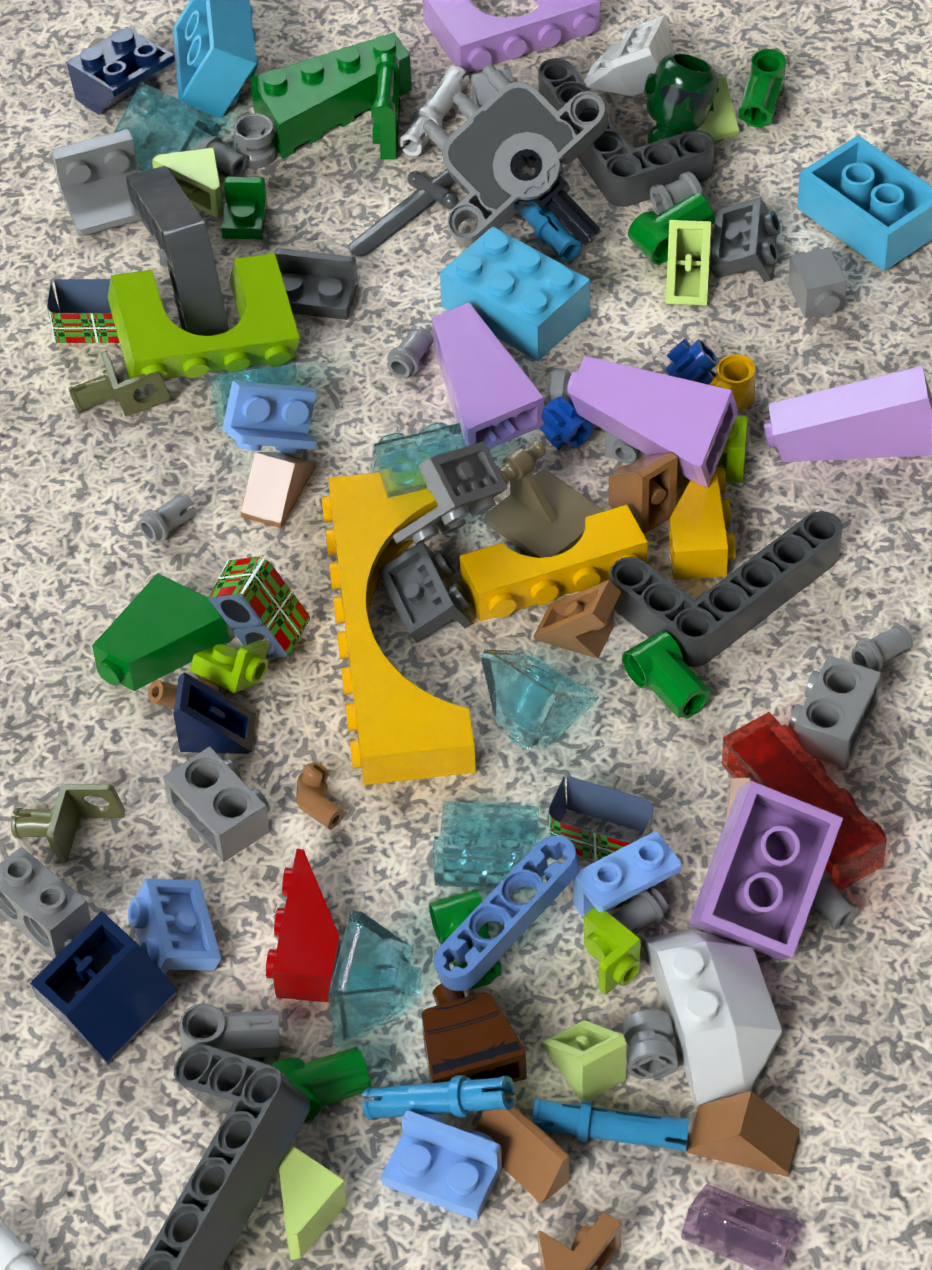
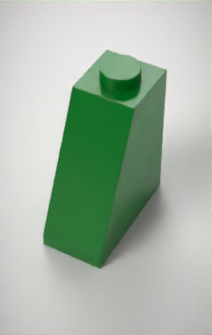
(158, 634)

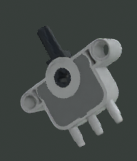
(501, 138)

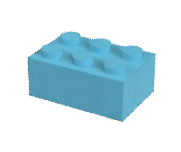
(214, 53)
(868, 202)
(517, 292)

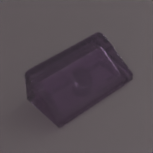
(740, 1229)

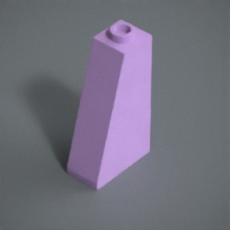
(483, 381)
(657, 413)
(856, 420)

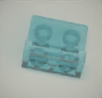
(162, 124)
(400, 455)
(482, 843)

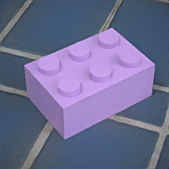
(765, 871)

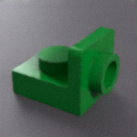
(244, 208)

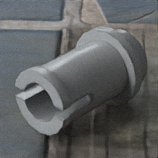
(226, 159)
(405, 358)
(159, 522)
(882, 648)
(834, 903)
(643, 910)

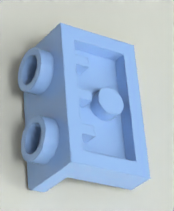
(270, 416)
(624, 874)
(174, 925)
(444, 1164)

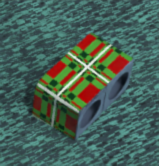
(82, 311)
(259, 605)
(602, 804)

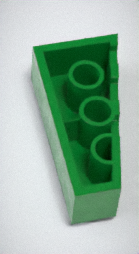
(324, 90)

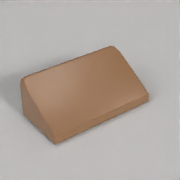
(527, 1151)

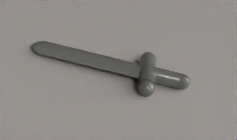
(426, 193)

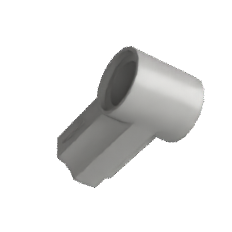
(235, 1032)

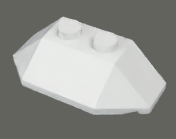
(628, 62)
(717, 1010)

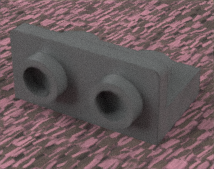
(745, 239)
(318, 282)
(424, 591)

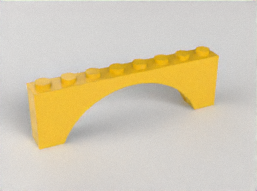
(398, 725)

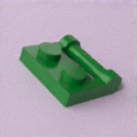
(387, 106)

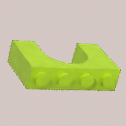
(156, 344)

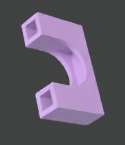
(479, 39)

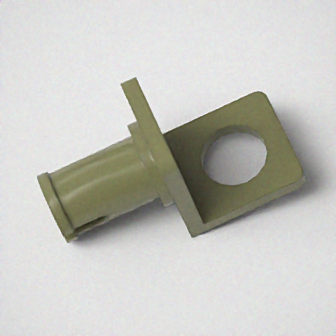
(109, 387)
(63, 819)

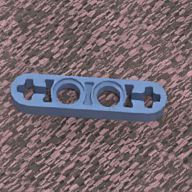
(513, 916)

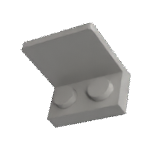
(94, 181)
(461, 484)

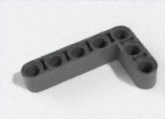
(617, 170)
(185, 245)
(735, 603)
(240, 1161)

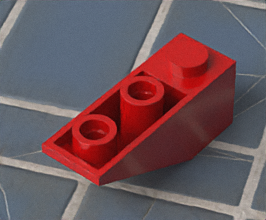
(307, 938)

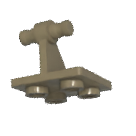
(542, 511)

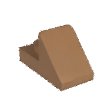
(580, 620)
(590, 1249)

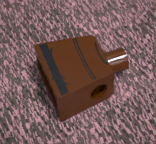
(470, 1038)

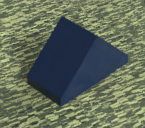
(210, 720)

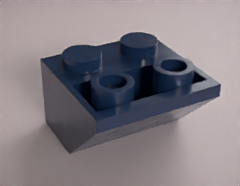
(116, 68)
(103, 987)

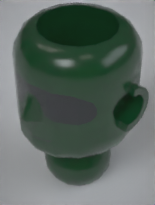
(679, 95)

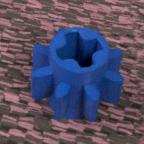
(692, 362)
(564, 424)

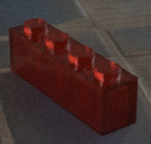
(776, 760)

